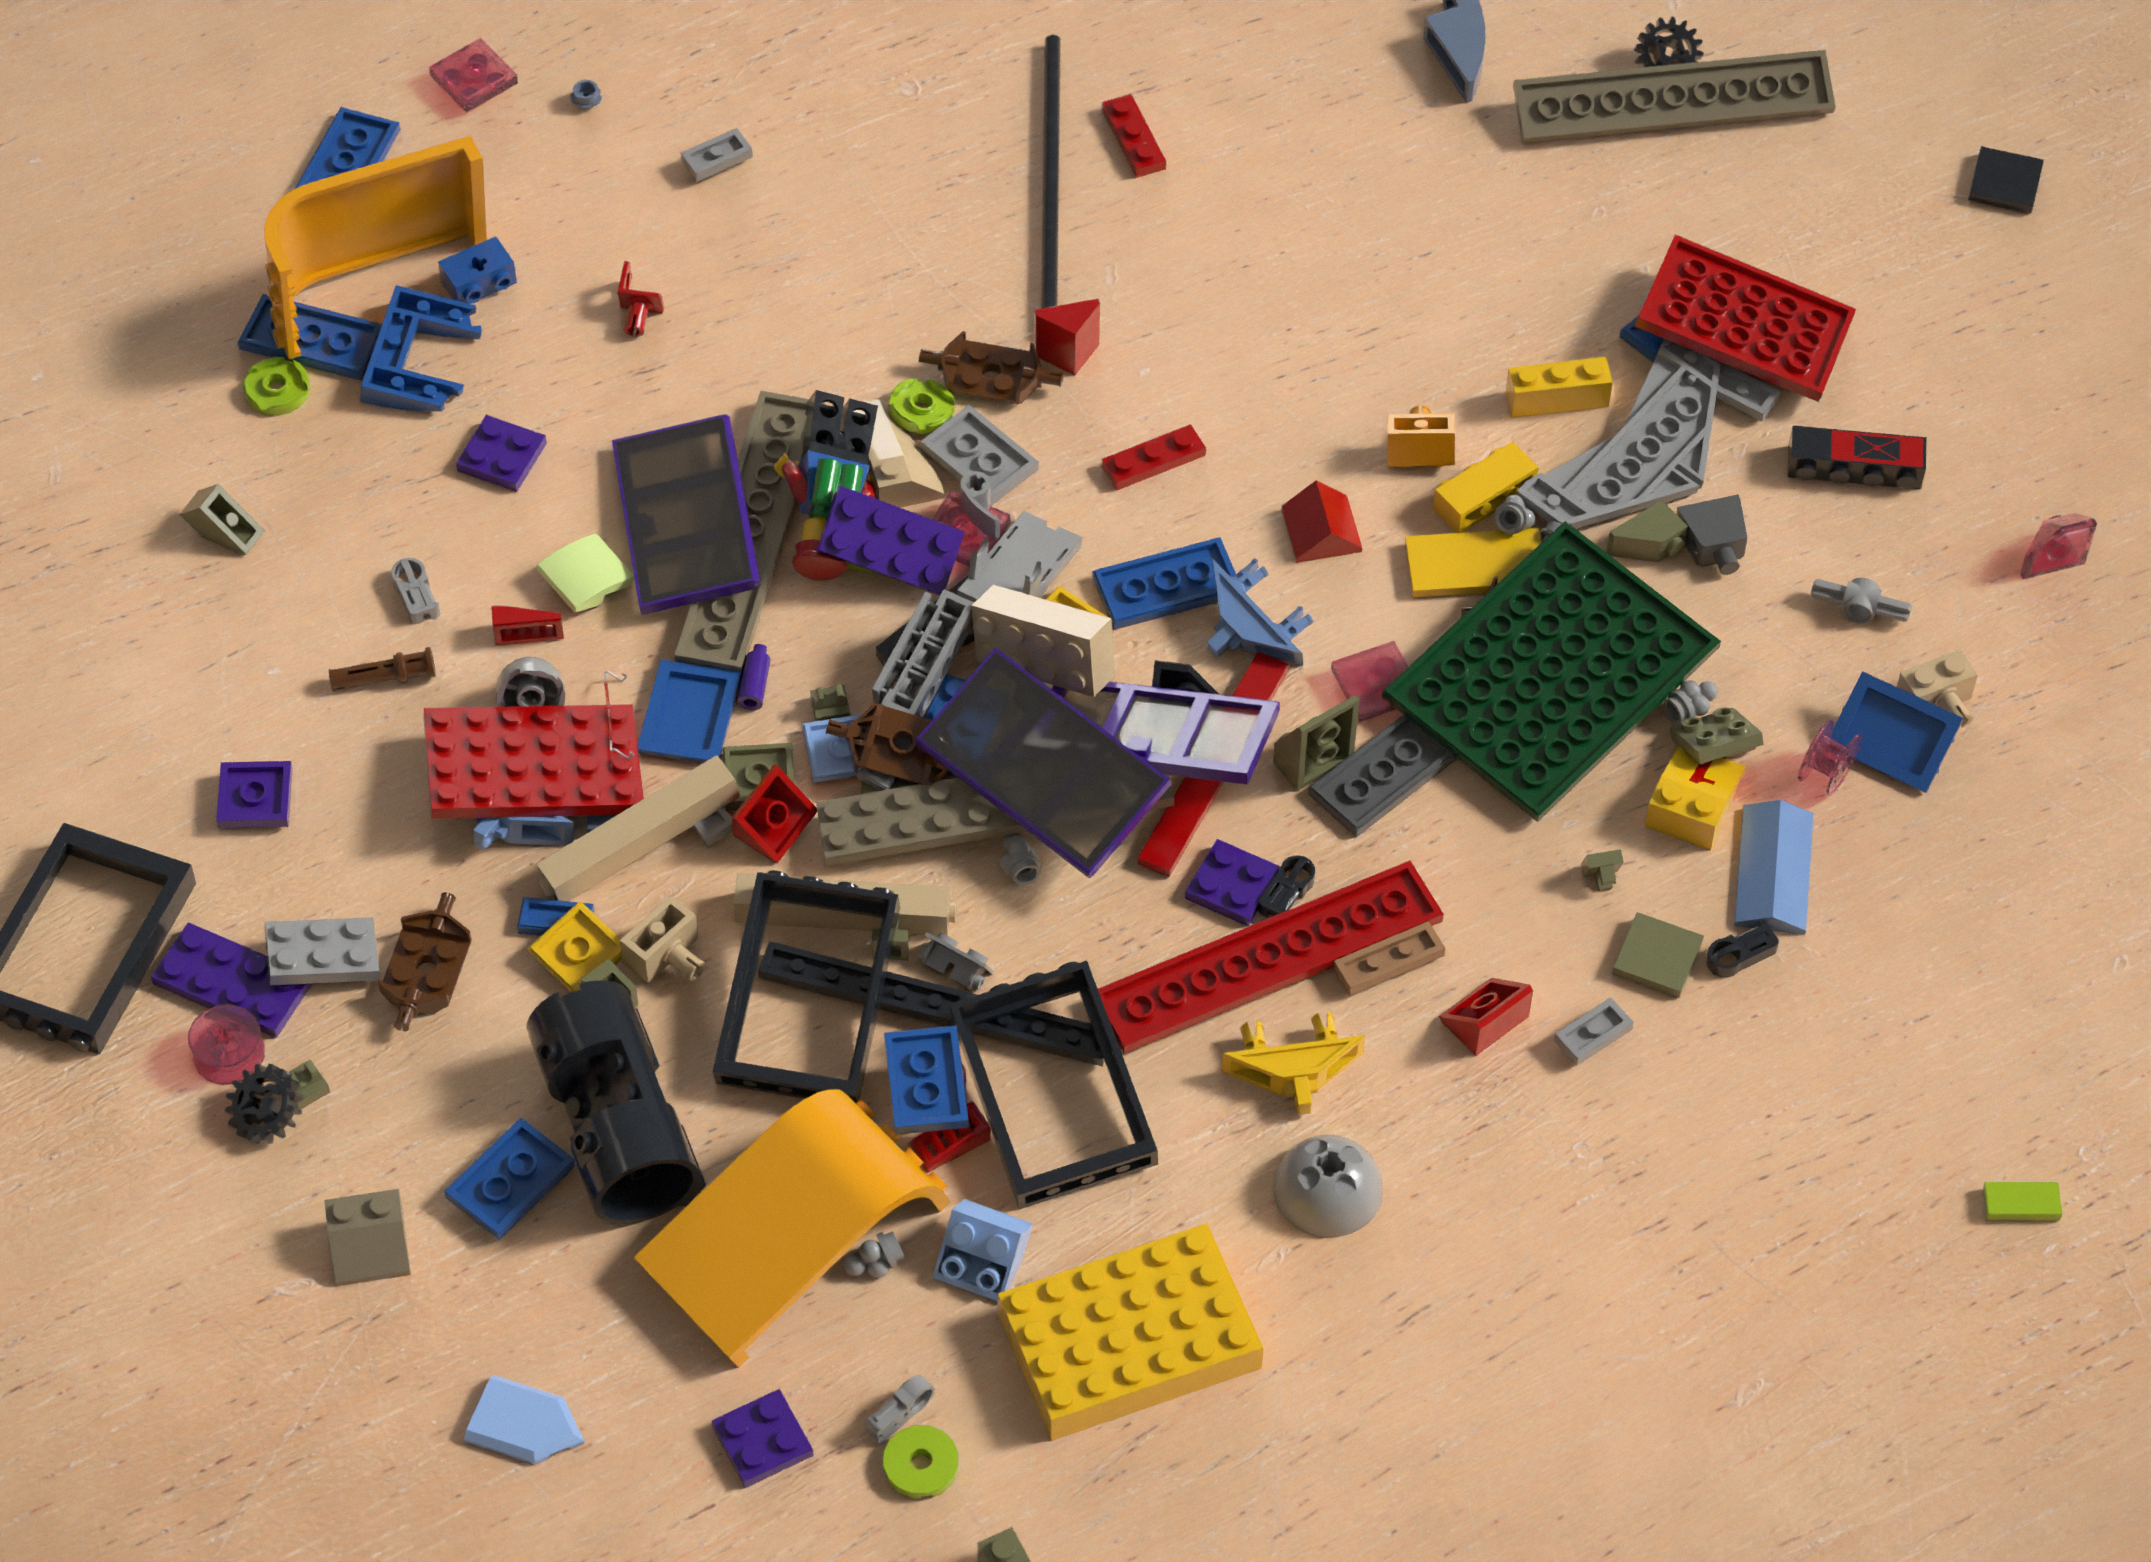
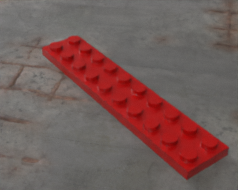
(1266, 956)

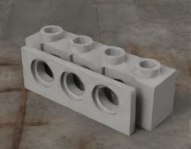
(932, 653)

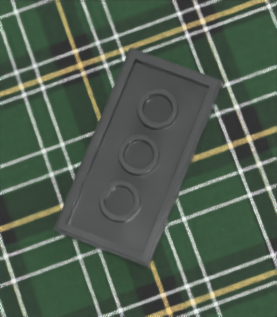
(1380, 775)

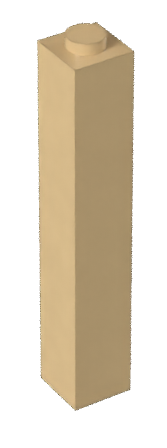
(637, 830)
(921, 909)

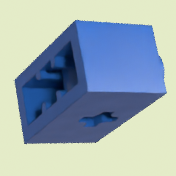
(477, 271)

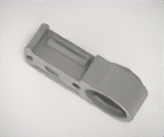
(415, 593)
(907, 1401)

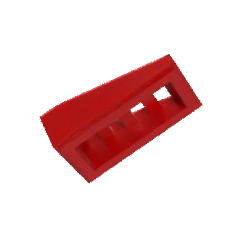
(525, 625)
(968, 1141)

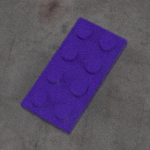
(890, 540)
(226, 973)

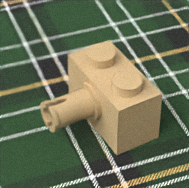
(1943, 682)
(663, 941)

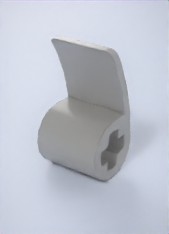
(976, 501)

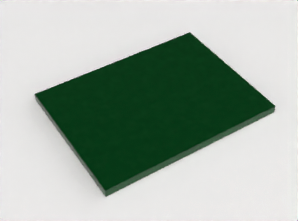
(1551, 670)

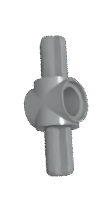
(1861, 600)

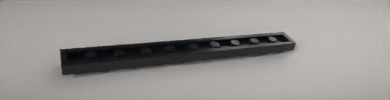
(926, 1002)

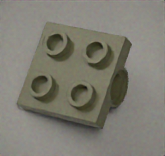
(1716, 735)

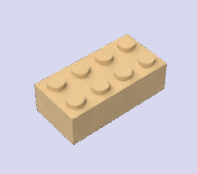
(1046, 639)

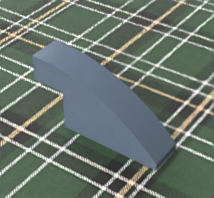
(1458, 43)

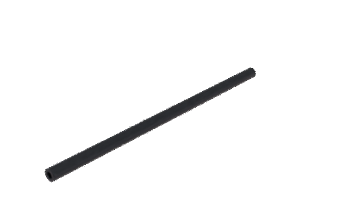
(1050, 213)

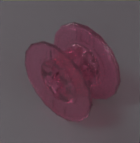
(1830, 757)
(225, 1043)

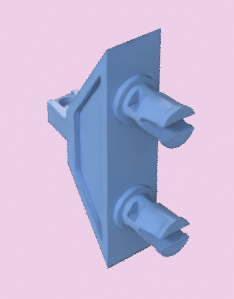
(1246, 625)
(524, 830)

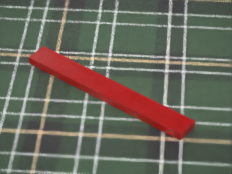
(1197, 795)

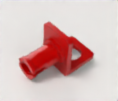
(636, 302)

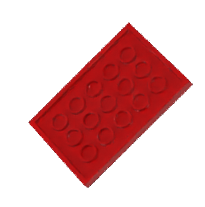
(1746, 318)
(531, 761)

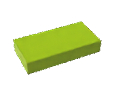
(2022, 1201)

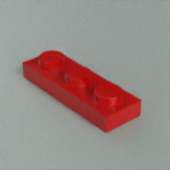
(1134, 135)
(1153, 457)

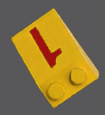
(1693, 798)

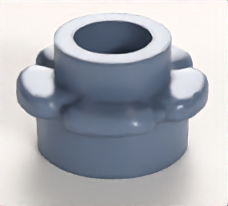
(586, 94)

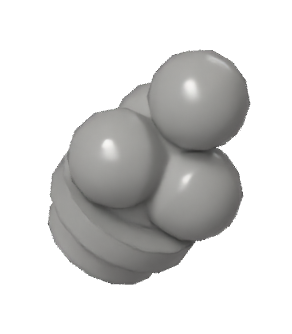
(1514, 515)
(1690, 700)
(1019, 860)
(875, 1256)

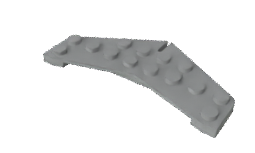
(1650, 459)

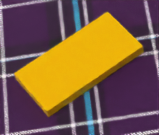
(1464, 560)

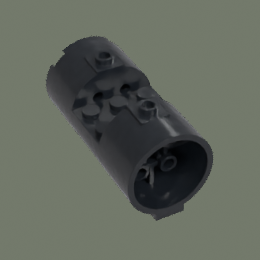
(625, 1131)

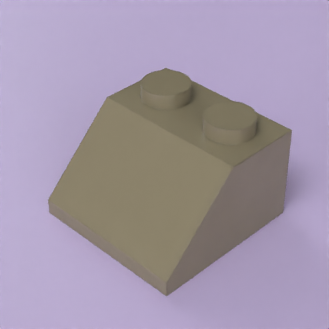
(367, 1237)

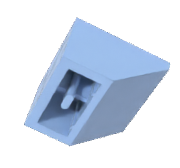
(981, 1249)

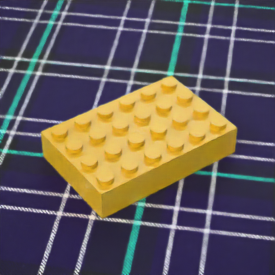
(1129, 1331)

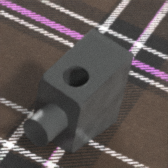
(1715, 532)

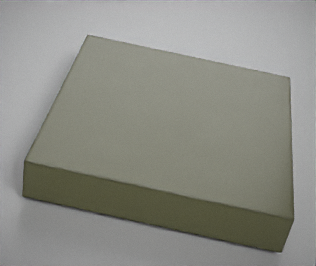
(752, 762)
(1658, 954)

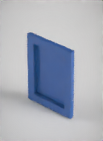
(689, 711)
(1899, 731)

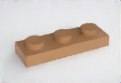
(1389, 958)

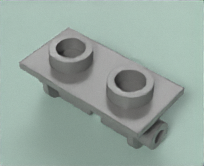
(967, 968)

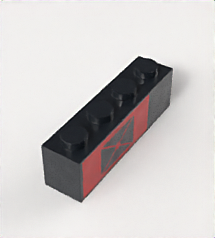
(1857, 457)

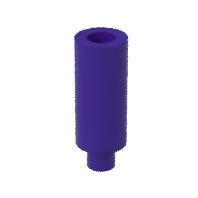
(754, 678)

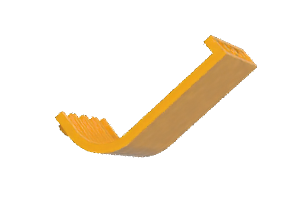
(369, 220)
(783, 1217)

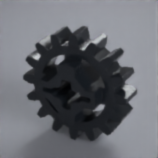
(1657, 44)
(261, 1103)

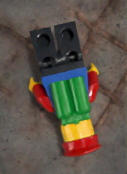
(832, 456)

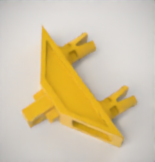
(1293, 1068)

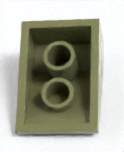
(1318, 744)

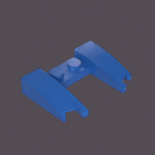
(410, 312)

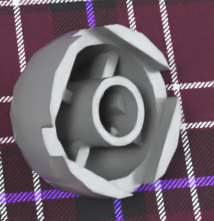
(530, 683)

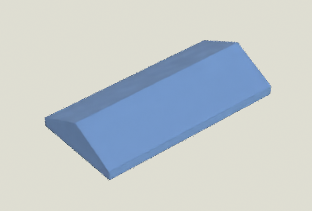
(1774, 866)

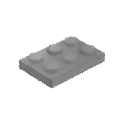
(974, 444)
(321, 951)

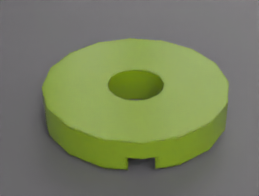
(280, 400)
(917, 419)
(915, 1442)

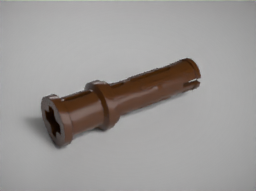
(400, 668)

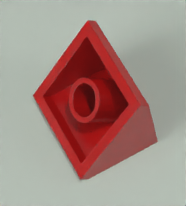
(1067, 334)
(1320, 523)
(773, 815)
(1488, 1013)

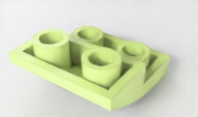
(585, 572)

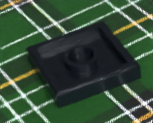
(2006, 179)

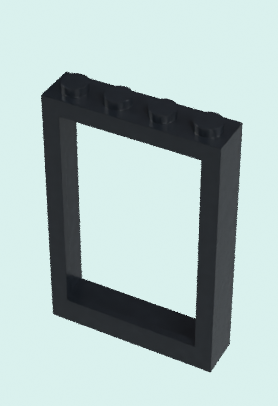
(157, 868)
(813, 893)
(1030, 992)

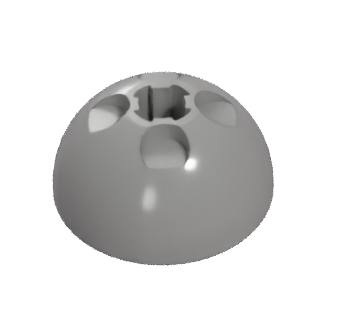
(1333, 1200)

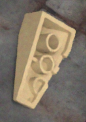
(898, 466)

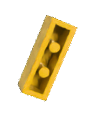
(1558, 387)
(1483, 487)

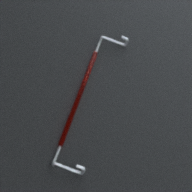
(609, 712)

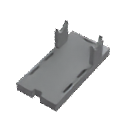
(1021, 559)

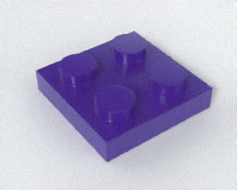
(501, 453)
(254, 794)
(1231, 882)
(762, 1438)

